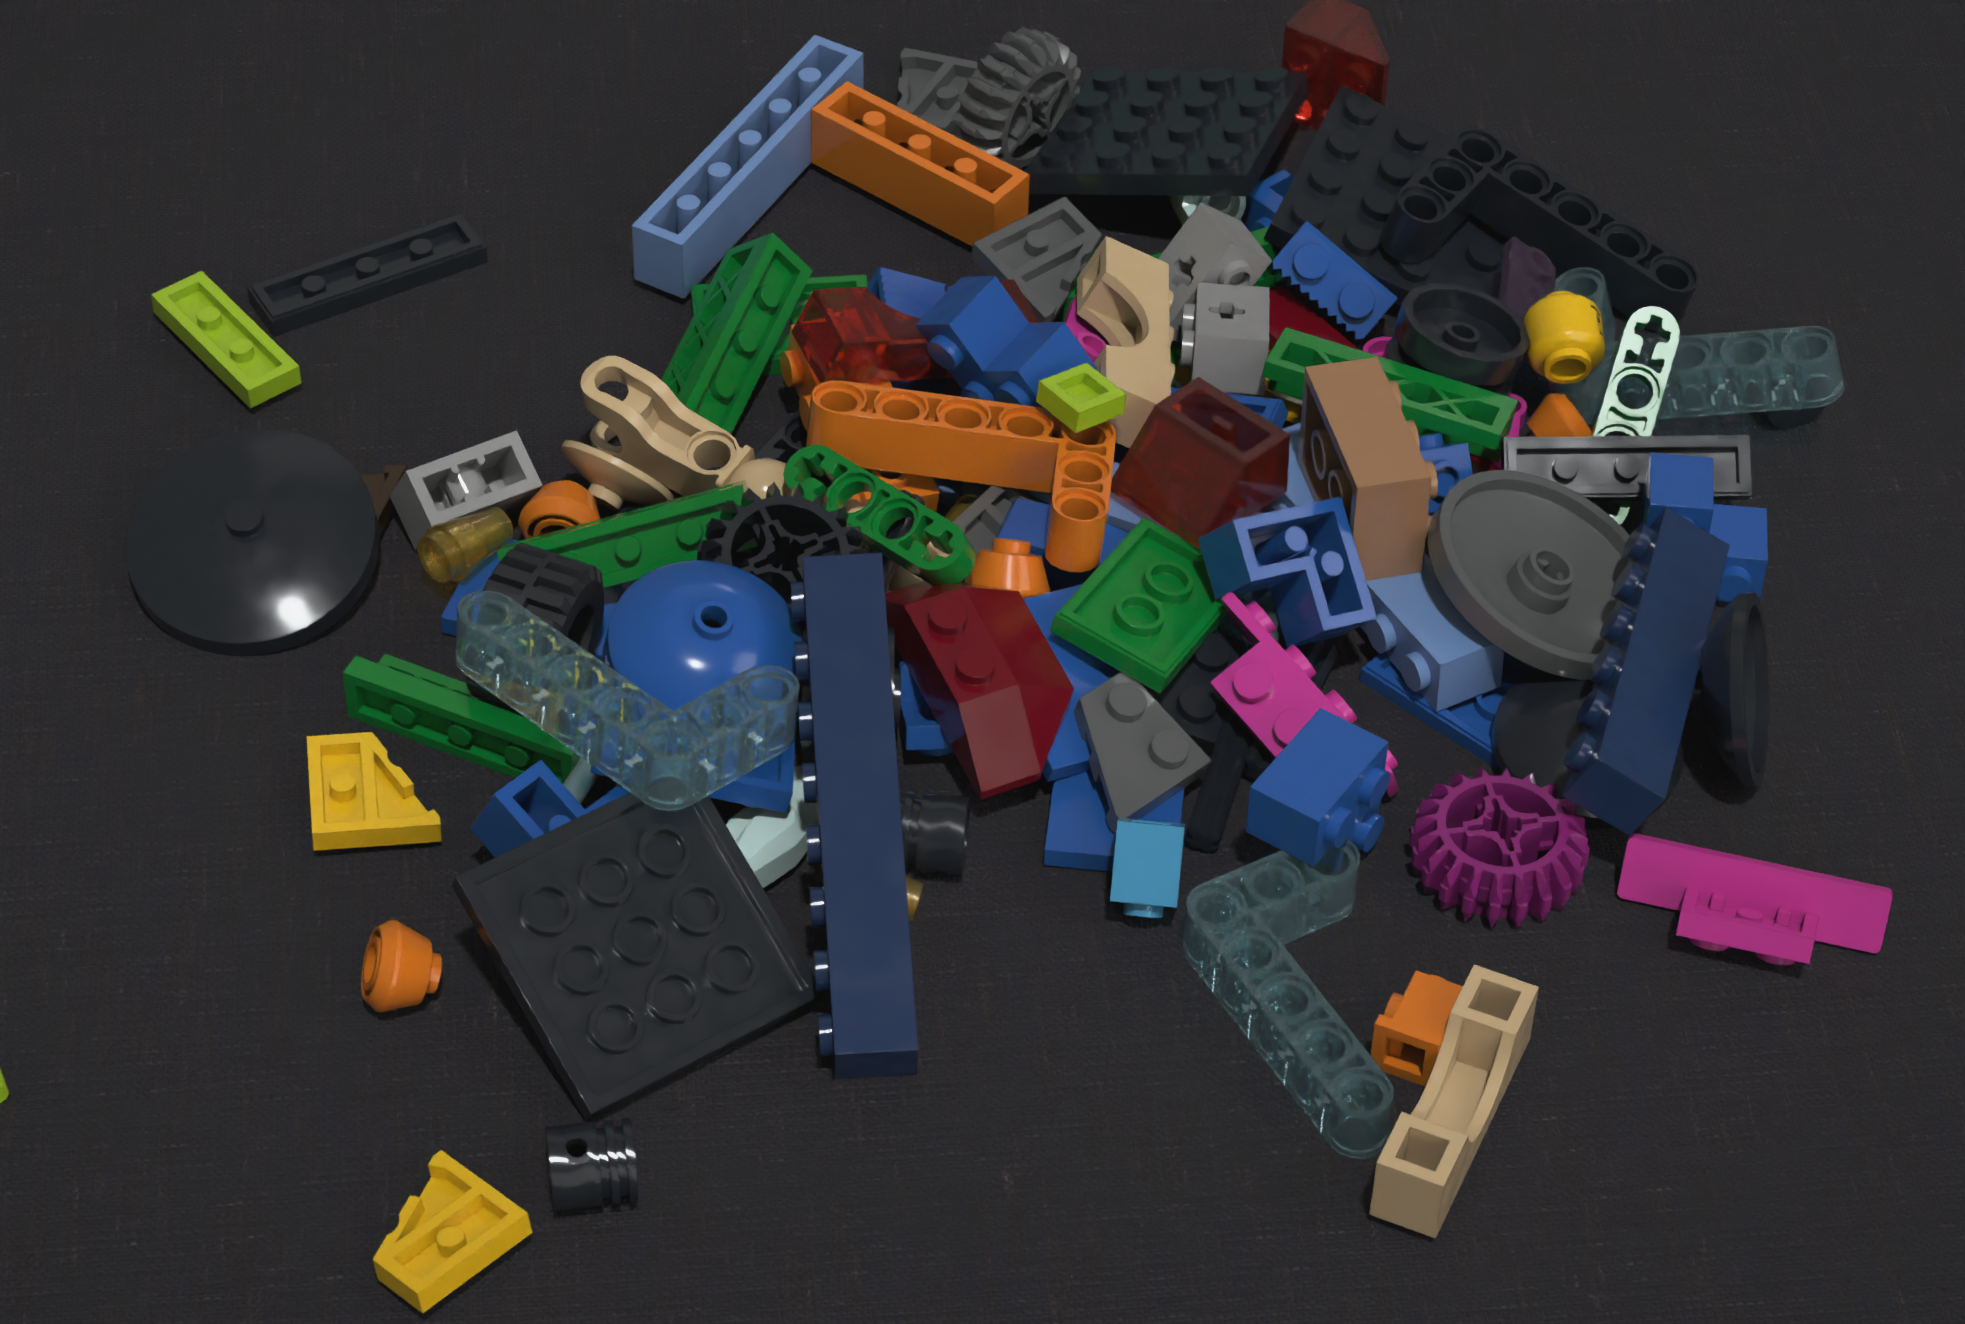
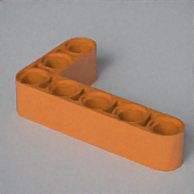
(978, 445)

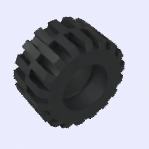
(554, 589)

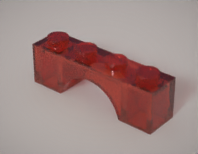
(863, 340)

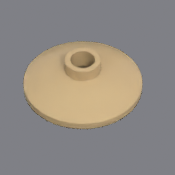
(612, 478)

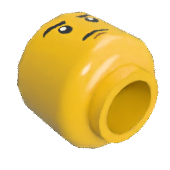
(1564, 337)

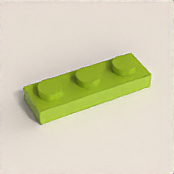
(226, 339)

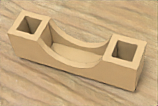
(1130, 305)
(1438, 1141)

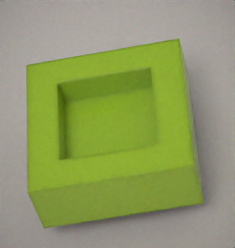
(1081, 397)

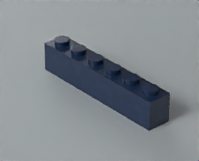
(1645, 671)

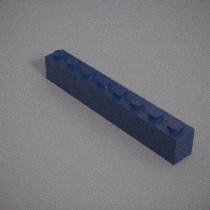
(858, 818)

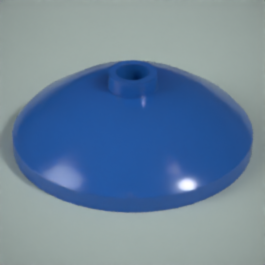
(668, 650)

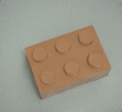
(1368, 454)

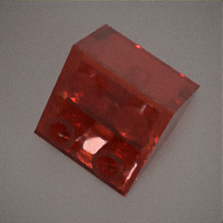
(1334, 48)
(1203, 462)

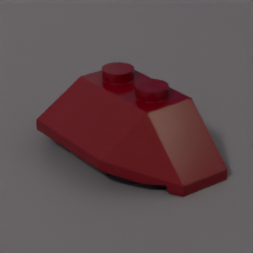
(983, 677)

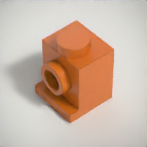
(1413, 1028)

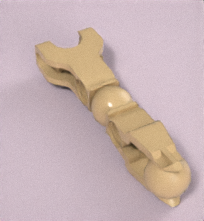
(678, 444)

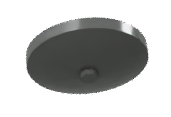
(1529, 566)

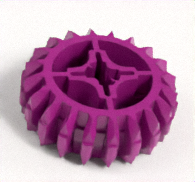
(1499, 846)

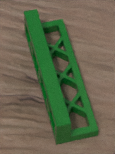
(736, 329)
(1428, 399)
(643, 538)
(448, 718)

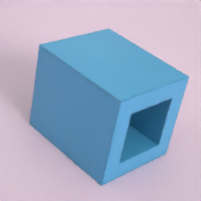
(1147, 866)

